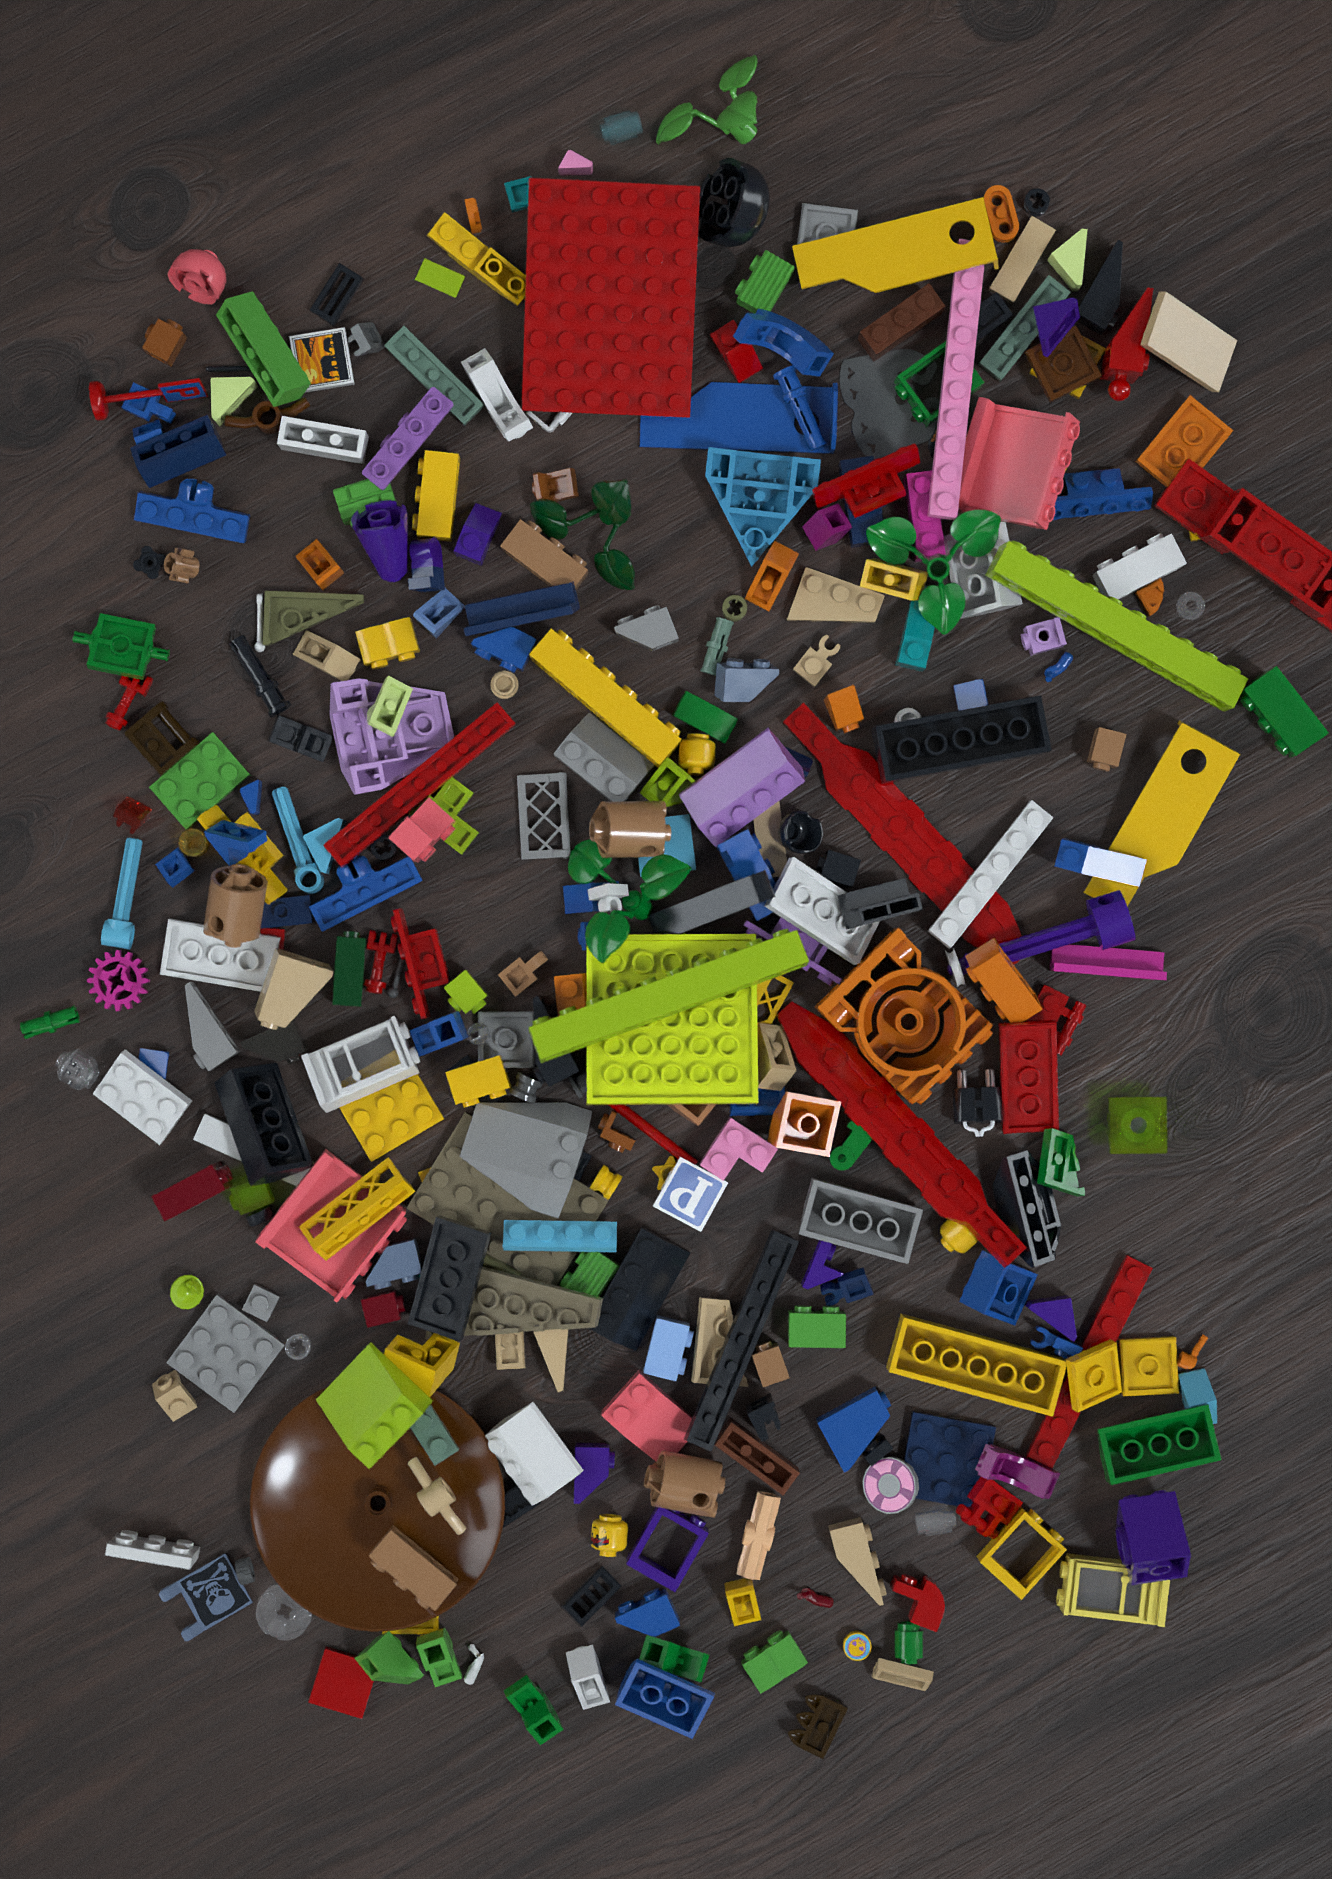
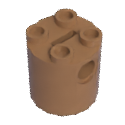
(630, 828)
(235, 904)
(685, 1483)

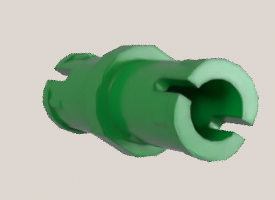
(49, 1022)

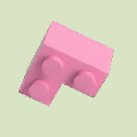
(733, 1143)

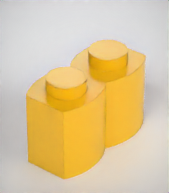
(388, 642)

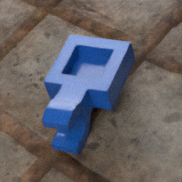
(147, 406)
(1062, 1346)

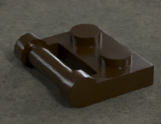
(154, 744)

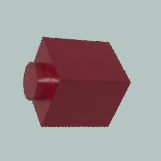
(382, 1308)

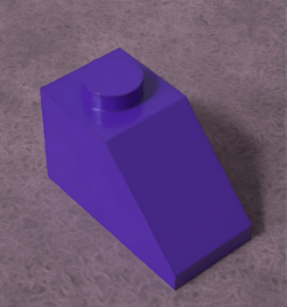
(477, 534)
(595, 1461)

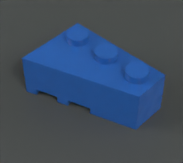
(744, 859)

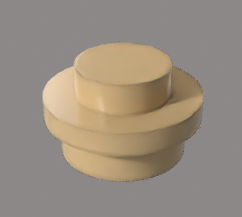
(504, 684)

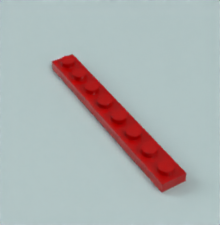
(419, 785)
(1105, 1326)

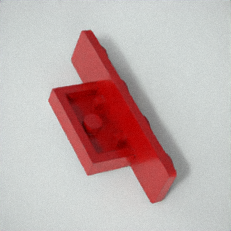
(870, 484)
(423, 959)

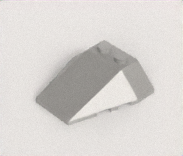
(528, 1149)

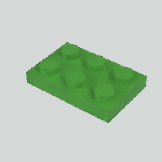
(199, 780)

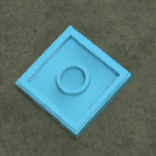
(680, 844)

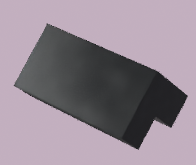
(878, 903)

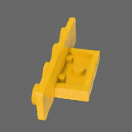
(260, 860)

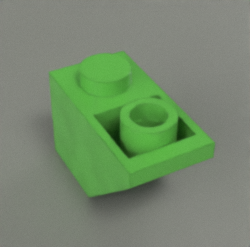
(388, 1661)

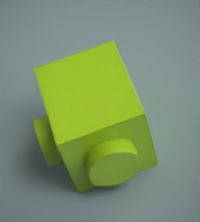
(466, 993)

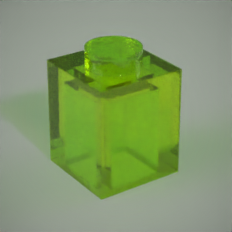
(249, 1198)

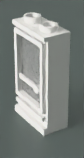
(361, 1064)

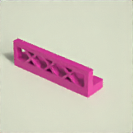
(1108, 962)

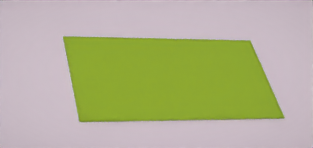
(440, 278)

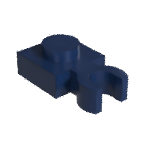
(851, 1285)

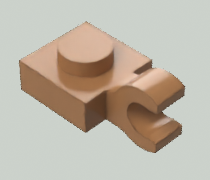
(520, 974)

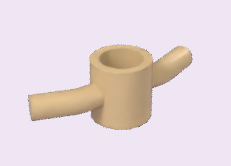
(436, 1496)

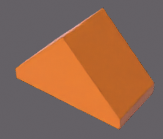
(319, 564)

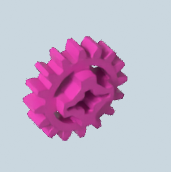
(114, 992)

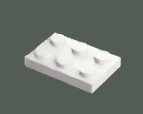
(142, 1097)
(153, 1549)

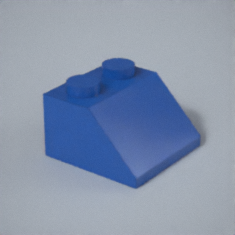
(997, 1289)

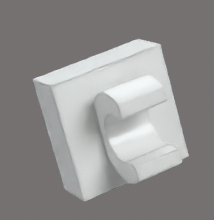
(608, 896)

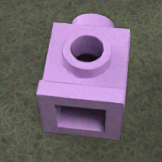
(1055, 636)

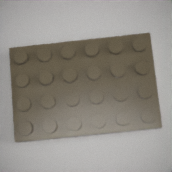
(468, 1196)

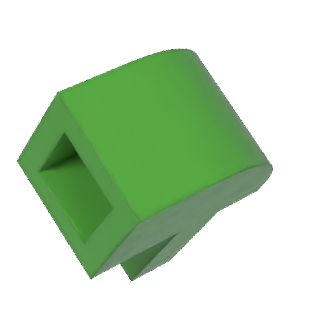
(438, 1657)

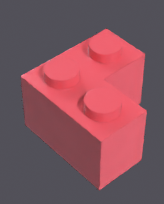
(422, 831)

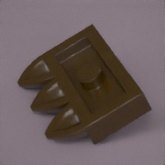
(820, 1725)

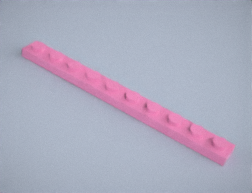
(955, 392)

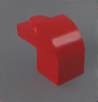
(928, 1600)

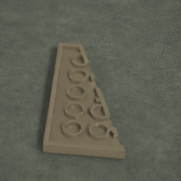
(520, 1304)

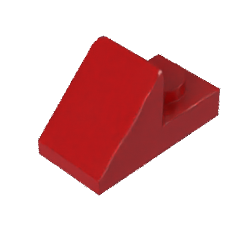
(738, 356)

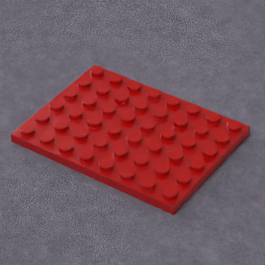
(610, 297)

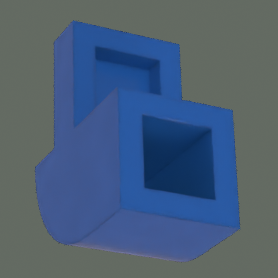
(439, 1033)

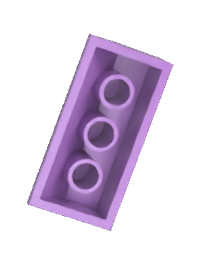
(742, 787)

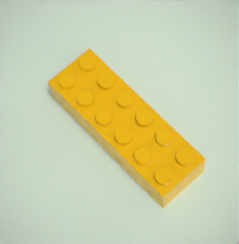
(605, 698)
(976, 1365)

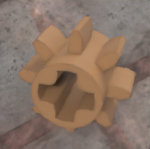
(181, 565)

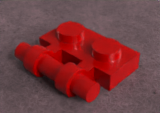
(1053, 1006)
(995, 1500)

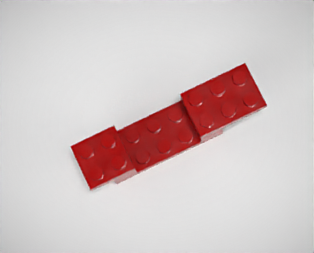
(1254, 534)

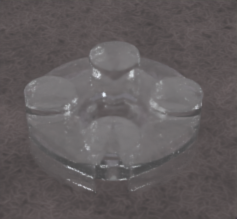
(278, 1625)

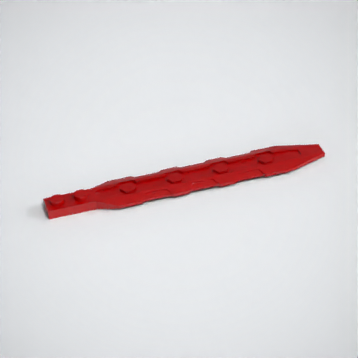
(899, 827)
(895, 1128)

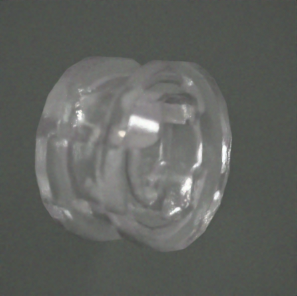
(305, 1342)

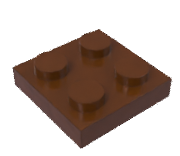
(1066, 368)

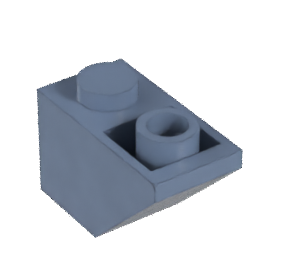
(741, 680)
(396, 1262)

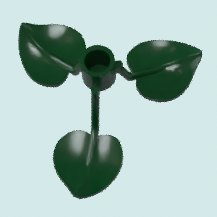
(614, 508)

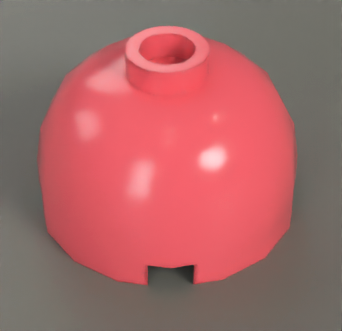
(198, 274)

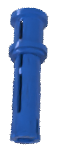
(795, 395)

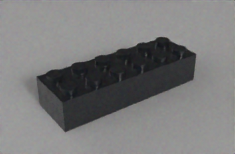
(961, 739)

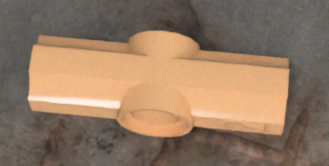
(758, 1535)

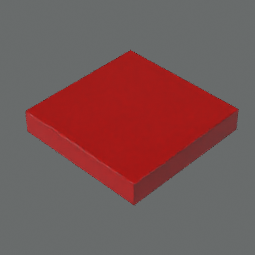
(341, 1684)

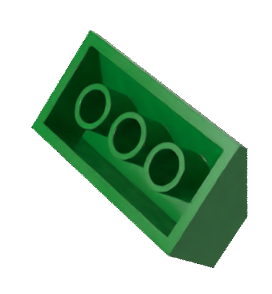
(1158, 1444)

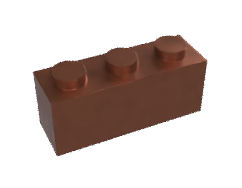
(901, 322)
(757, 1456)

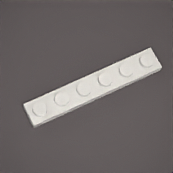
(990, 874)

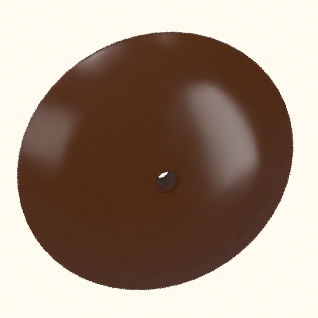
(320, 1524)

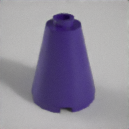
(384, 537)

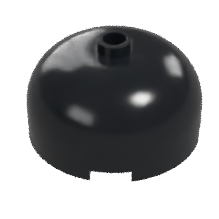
(746, 205)

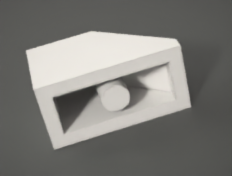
(587, 1677)

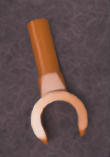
(1189, 1361)

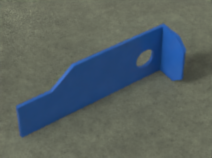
(743, 420)

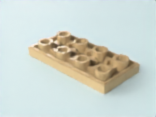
(1188, 342)

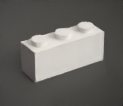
(323, 440)
(1139, 567)

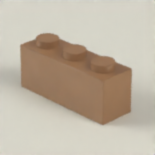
(543, 556)
(413, 1568)

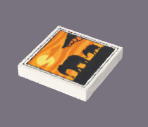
(324, 358)

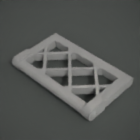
(525, 831)

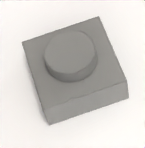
(261, 1302)

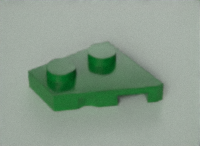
(1059, 1163)

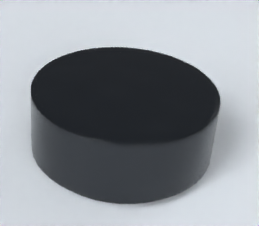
(260, 1215)

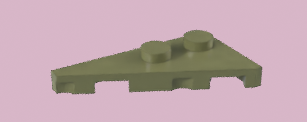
(295, 611)

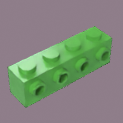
(263, 349)

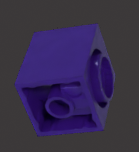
(1152, 1538)

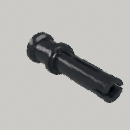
(265, 686)

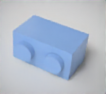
(667, 1348)

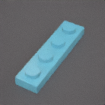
(559, 1236)

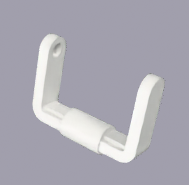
(559, 419)

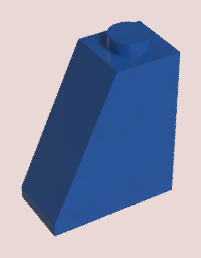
(854, 1425)

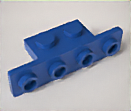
(1099, 494)

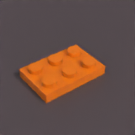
(1188, 434)

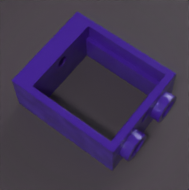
(656, 1571)

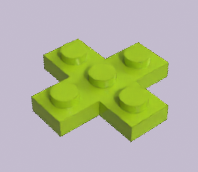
(452, 799)

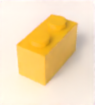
(893, 579)
(478, 1080)

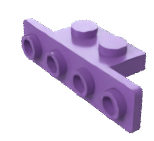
(407, 439)
(812, 947)

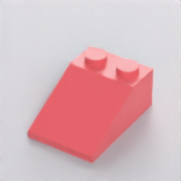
(648, 1416)

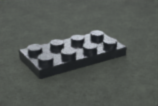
(449, 1278)

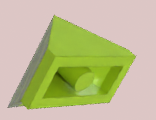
(667, 784)

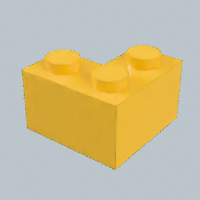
(424, 1364)

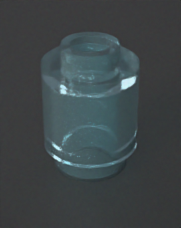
(621, 127)

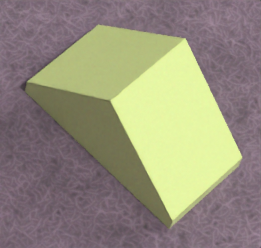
(1069, 260)
(228, 395)

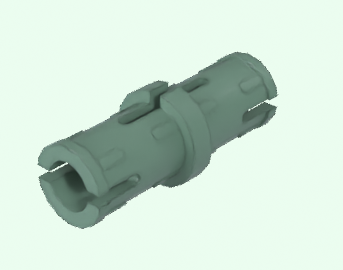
(716, 645)

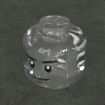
(77, 1069)

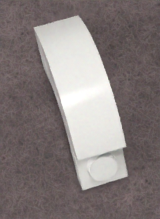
(496, 395)

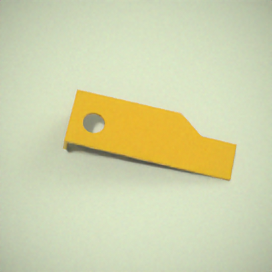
(899, 250)
(1169, 808)

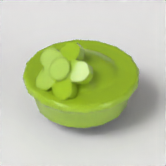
(186, 1292)

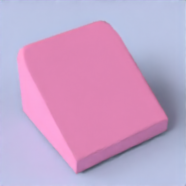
(575, 165)

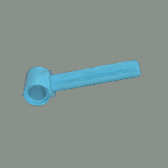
(296, 841)
(119, 931)

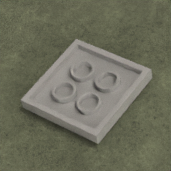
(226, 1353)

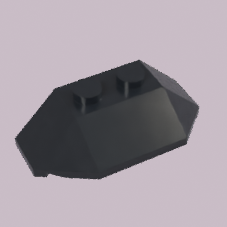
(1027, 1207)

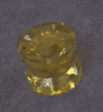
(198, 845)

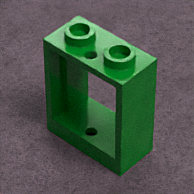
(905, 392)

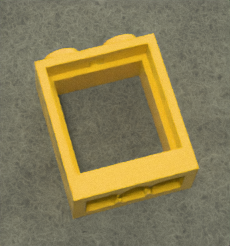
(1022, 1587)

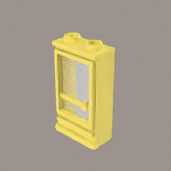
(1103, 1590)

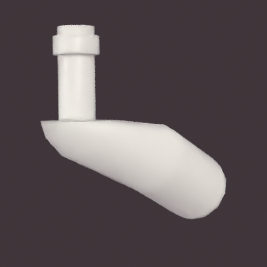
(474, 1667)

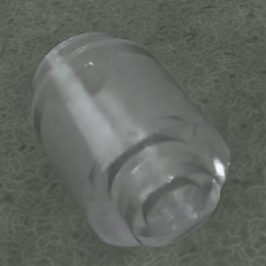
(935, 1520)

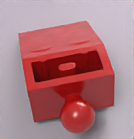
(1124, 356)

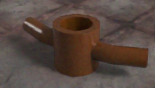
(265, 406)

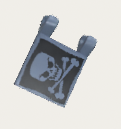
(210, 1593)

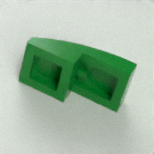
(705, 717)

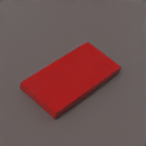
(1029, 1076)

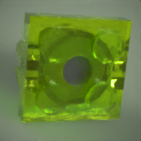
(1137, 1125)

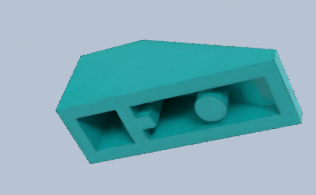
(915, 640)

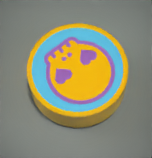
(857, 1645)

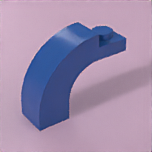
(786, 338)

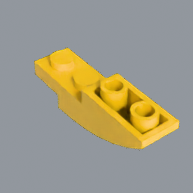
(479, 259)

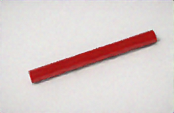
(653, 1133)

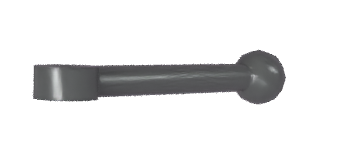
(393, 991)

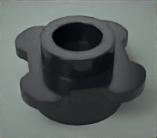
(142, 563)

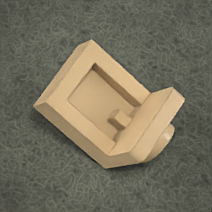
(173, 1396)

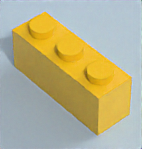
(436, 495)

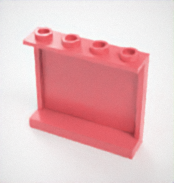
(1016, 462)
(316, 1189)

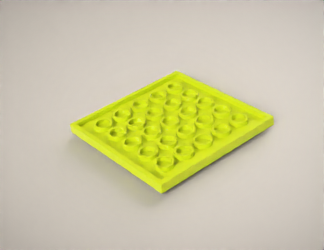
(683, 1058)

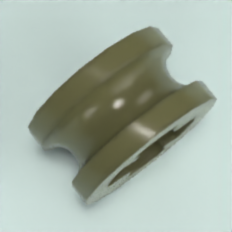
(742, 610)

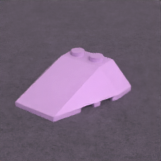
(369, 756)

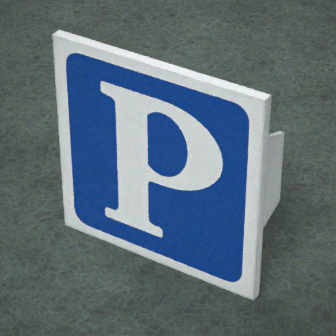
(690, 1194)

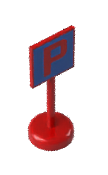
(171, 392)

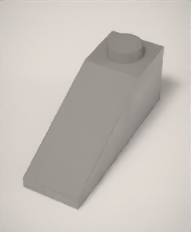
(208, 1035)

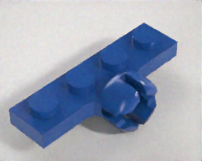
(192, 512)
(363, 889)

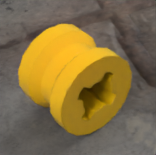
(606, 1182)

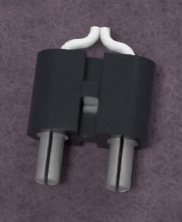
(977, 1104)

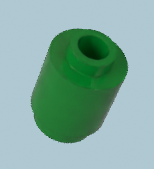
(908, 1642)

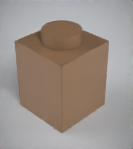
(1106, 749)
(769, 1363)

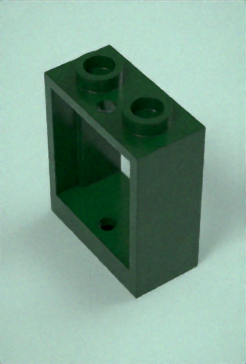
(348, 969)

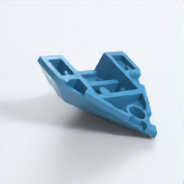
(759, 493)

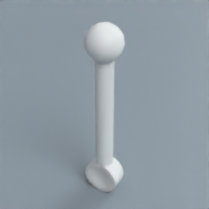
(259, 647)

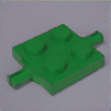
(121, 646)

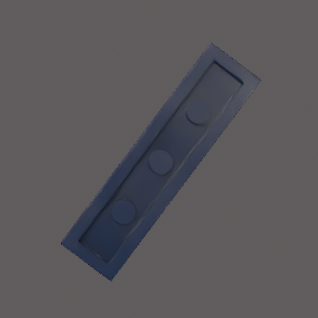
(521, 608)

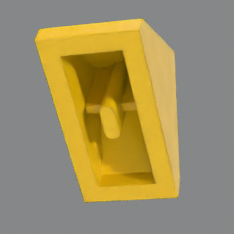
(742, 1601)

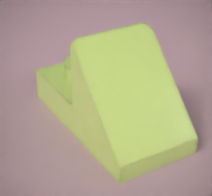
(389, 706)

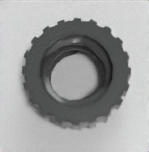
(245, 1570)

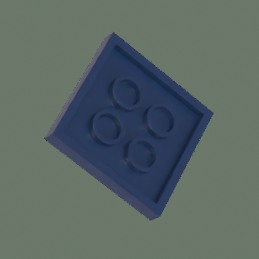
(946, 1456)

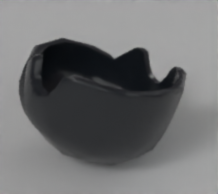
(800, 832)

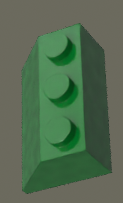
(1282, 712)

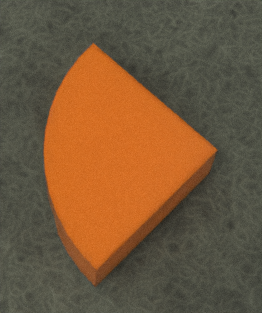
(473, 215)
(1151, 596)

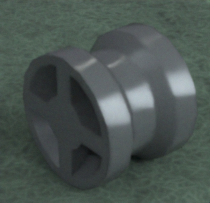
(525, 1087)

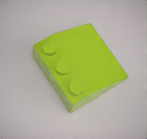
(372, 1405)

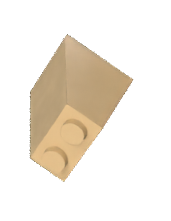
(289, 987)

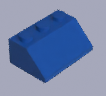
(663, 1698)

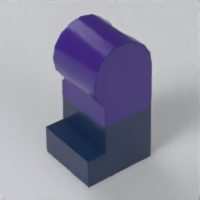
(426, 566)

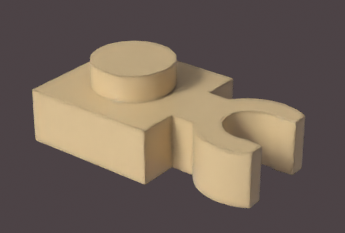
(814, 664)

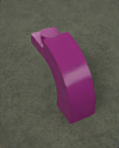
(1017, 1470)

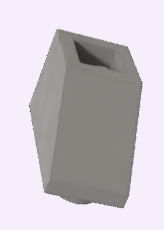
(648, 631)

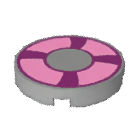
(890, 1485)

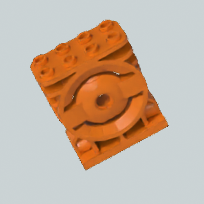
(961, 1027)

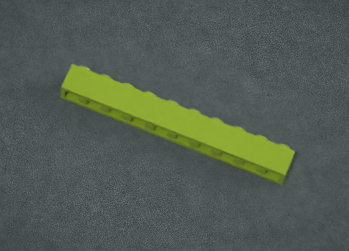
(1116, 625)
(668, 996)

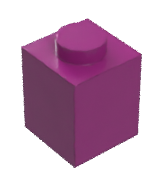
(827, 526)

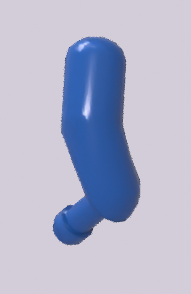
(1059, 667)

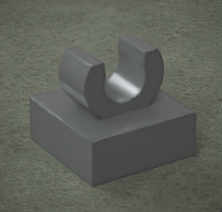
(367, 338)

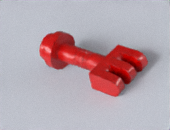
(115, 720)
(375, 985)

